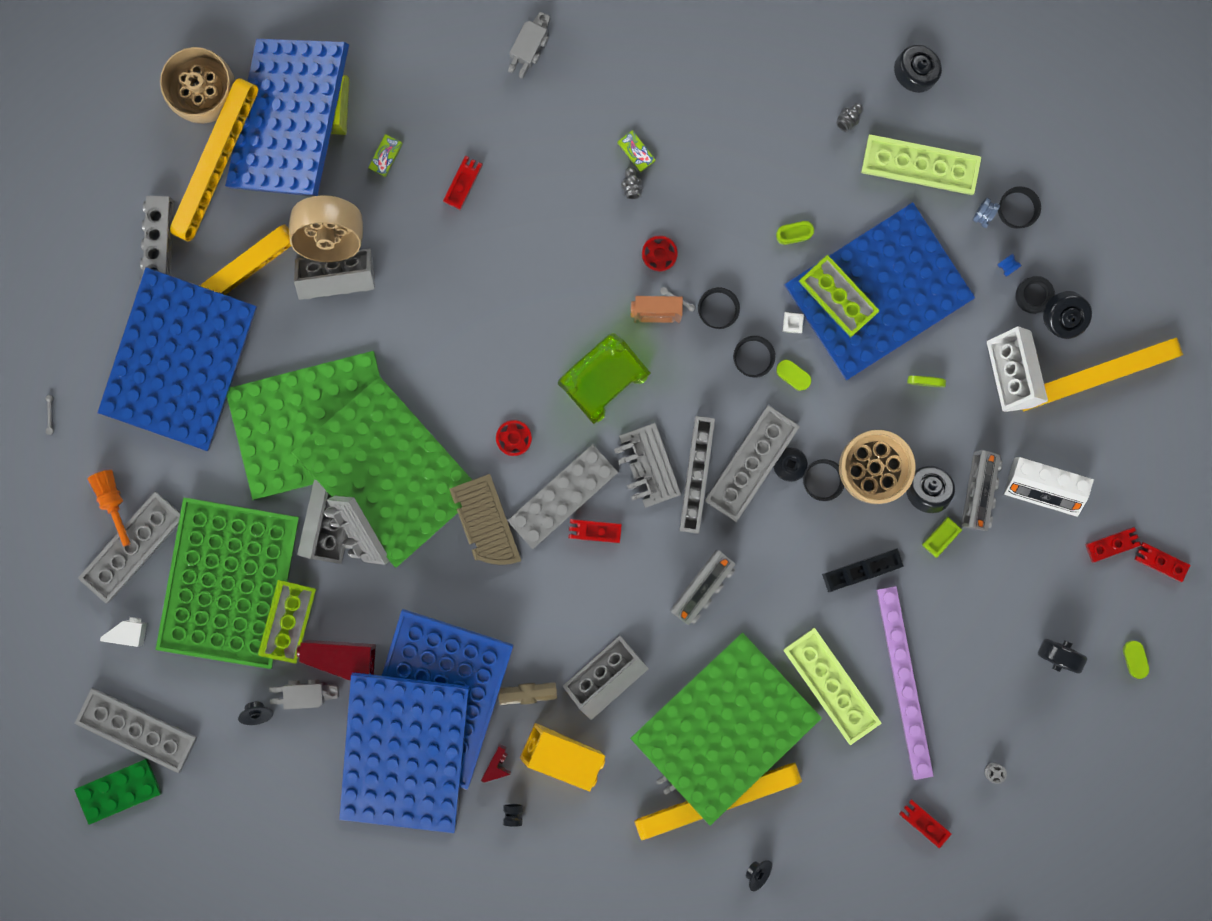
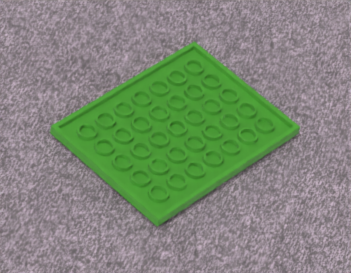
(286, 409)
(389, 466)
(224, 581)
(725, 728)

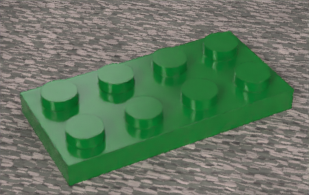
(118, 791)

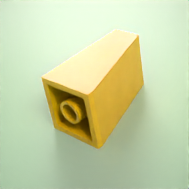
(562, 757)

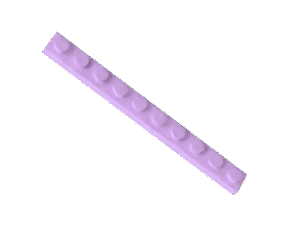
(904, 683)

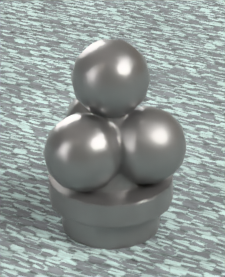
(849, 117)
(632, 185)

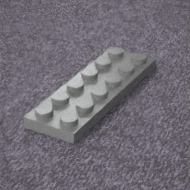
(752, 463)
(562, 496)
(118, 563)
(135, 730)

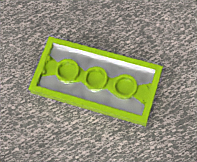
(839, 296)
(286, 621)

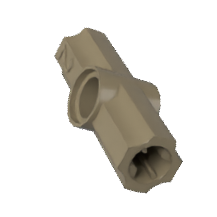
(527, 693)

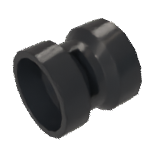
(512, 815)

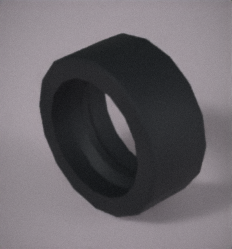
(1034, 280)

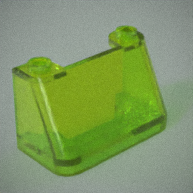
(602, 376)

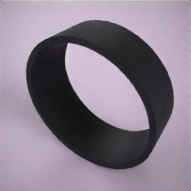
(1034, 198)
(727, 292)
(762, 340)
(833, 464)

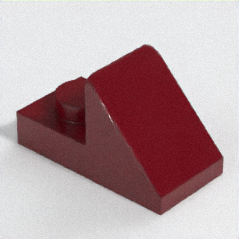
(494, 770)

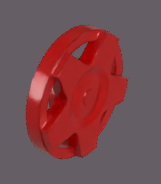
(659, 253)
(513, 438)

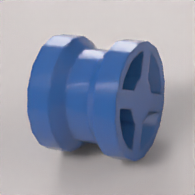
(1009, 265)

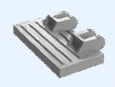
(651, 465)
(361, 536)

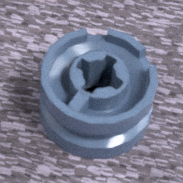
(986, 212)

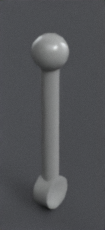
(691, 307)
(49, 431)

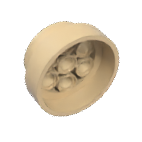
(900, 478)

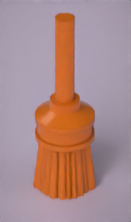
(109, 499)

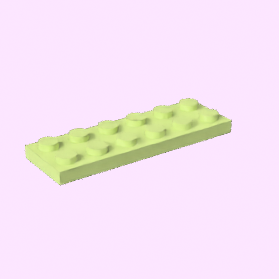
(921, 164)
(832, 686)

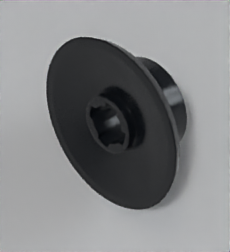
(787, 473)
(255, 714)
(758, 874)

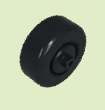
(917, 68)
(1067, 315)
(931, 489)
(1062, 656)

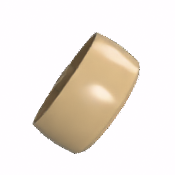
(180, 74)
(325, 228)

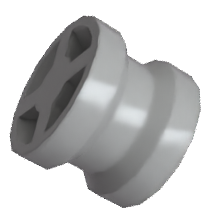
(998, 775)

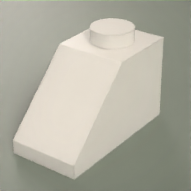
(128, 632)

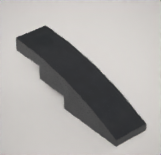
(862, 570)

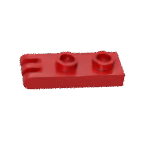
(462, 183)
(596, 531)
(1112, 545)
(1163, 562)
(926, 824)

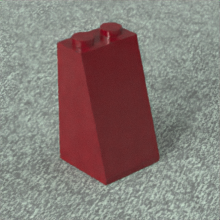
(338, 657)

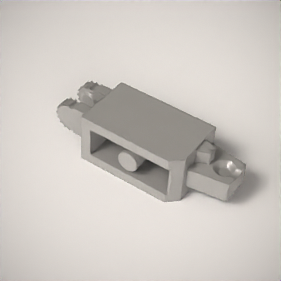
(528, 43)
(304, 695)

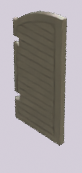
(485, 521)

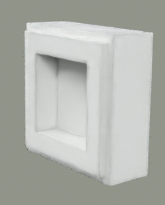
(793, 322)

